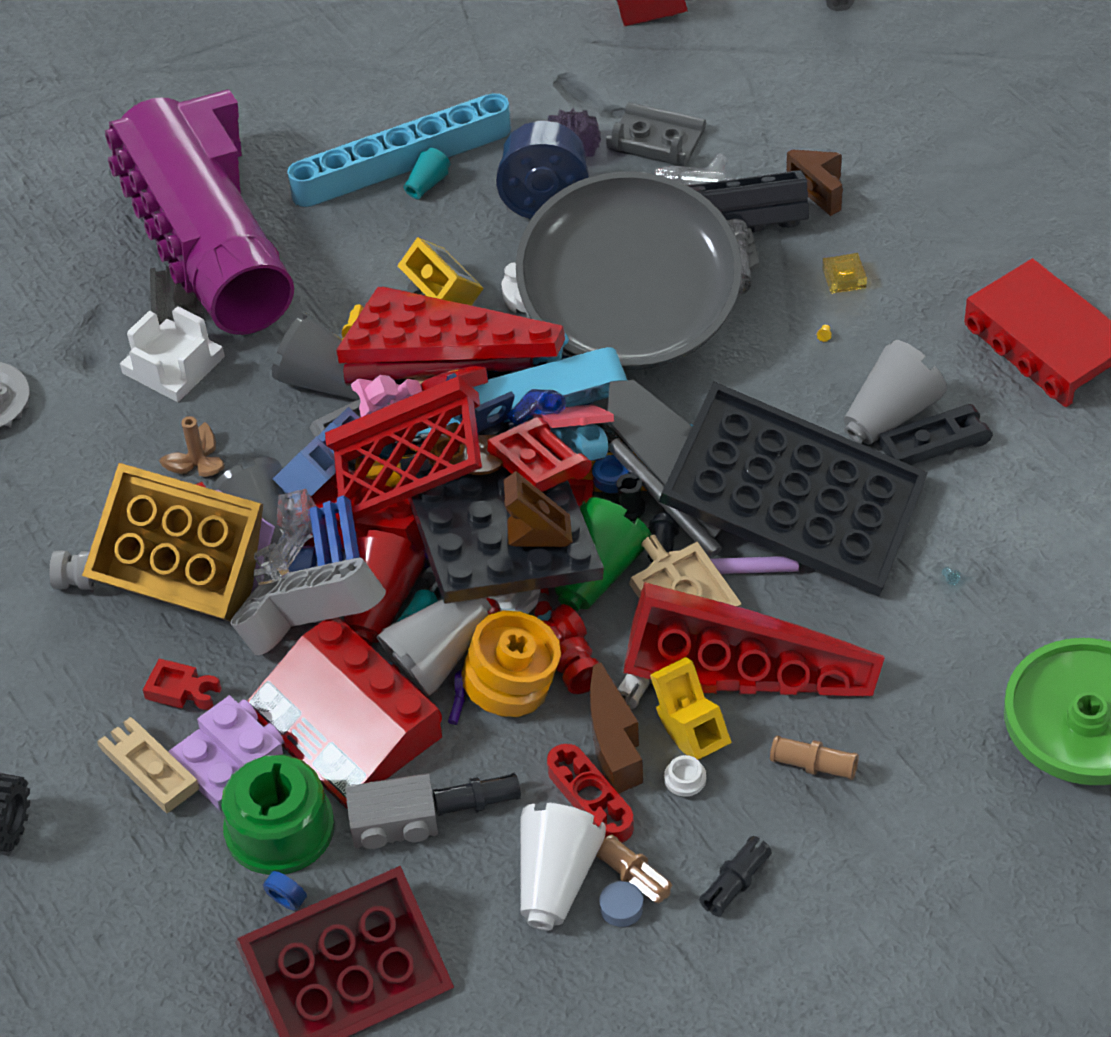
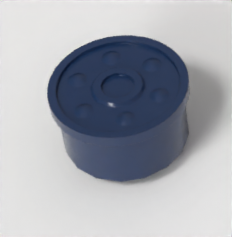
(538, 164)

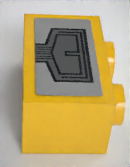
(439, 273)

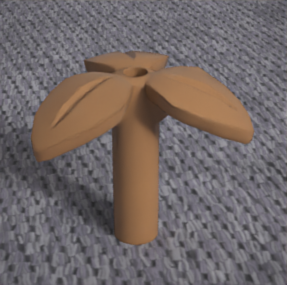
(200, 444)

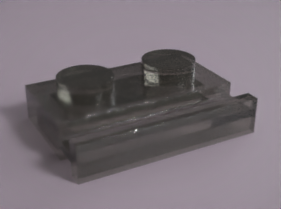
(168, 295)

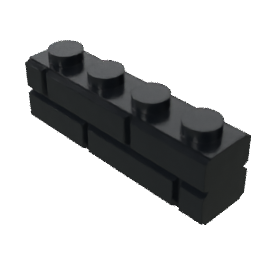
(760, 199)

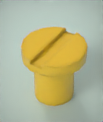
(824, 334)

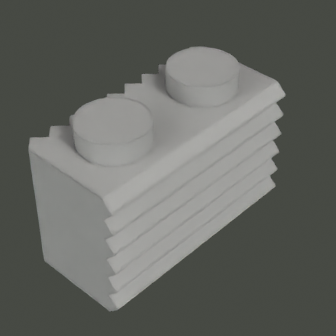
(391, 811)

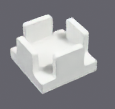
(170, 355)

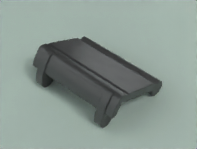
(656, 134)

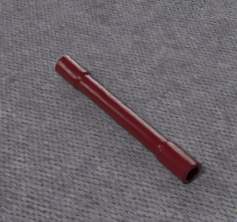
(421, 369)

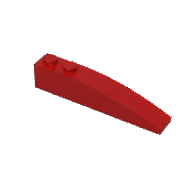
(743, 648)

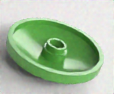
(1062, 709)

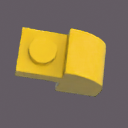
(685, 712)

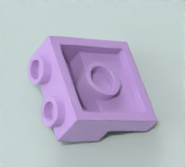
(224, 743)

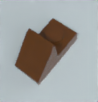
(822, 176)
(534, 516)

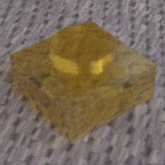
(844, 273)

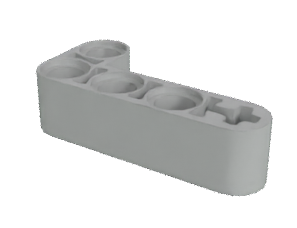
(305, 598)

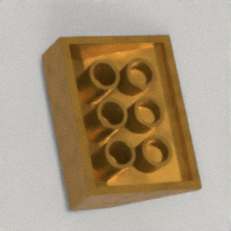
(176, 542)

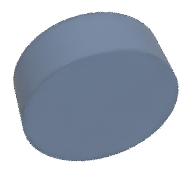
(621, 904)

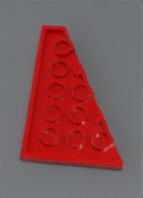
(425, 328)

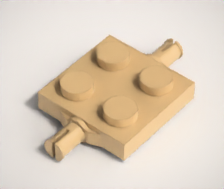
(683, 571)

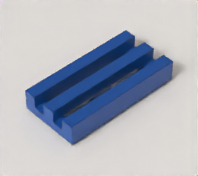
(333, 539)

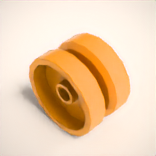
(510, 663)

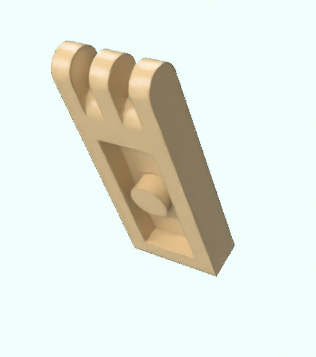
(149, 765)

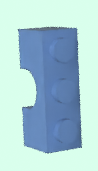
(314, 462)

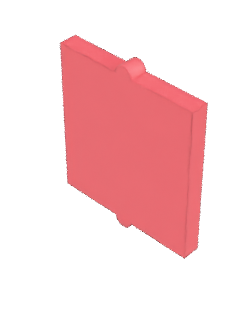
(577, 415)

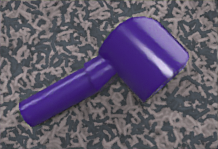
(459, 700)

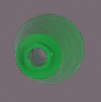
(617, 544)

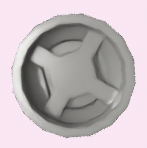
(68, 570)

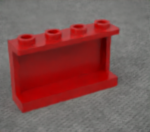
(1042, 329)

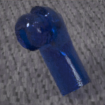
(536, 402)

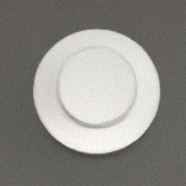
(685, 776)

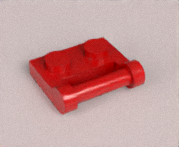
(523, 453)

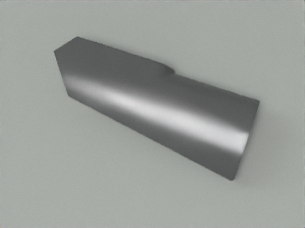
(649, 430)

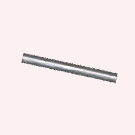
(655, 488)

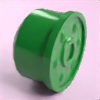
(276, 815)

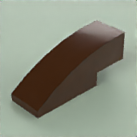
(614, 733)

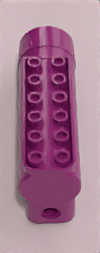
(186, 186)

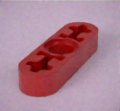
(586, 776)

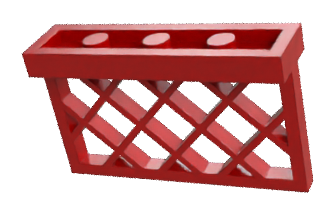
(401, 424)

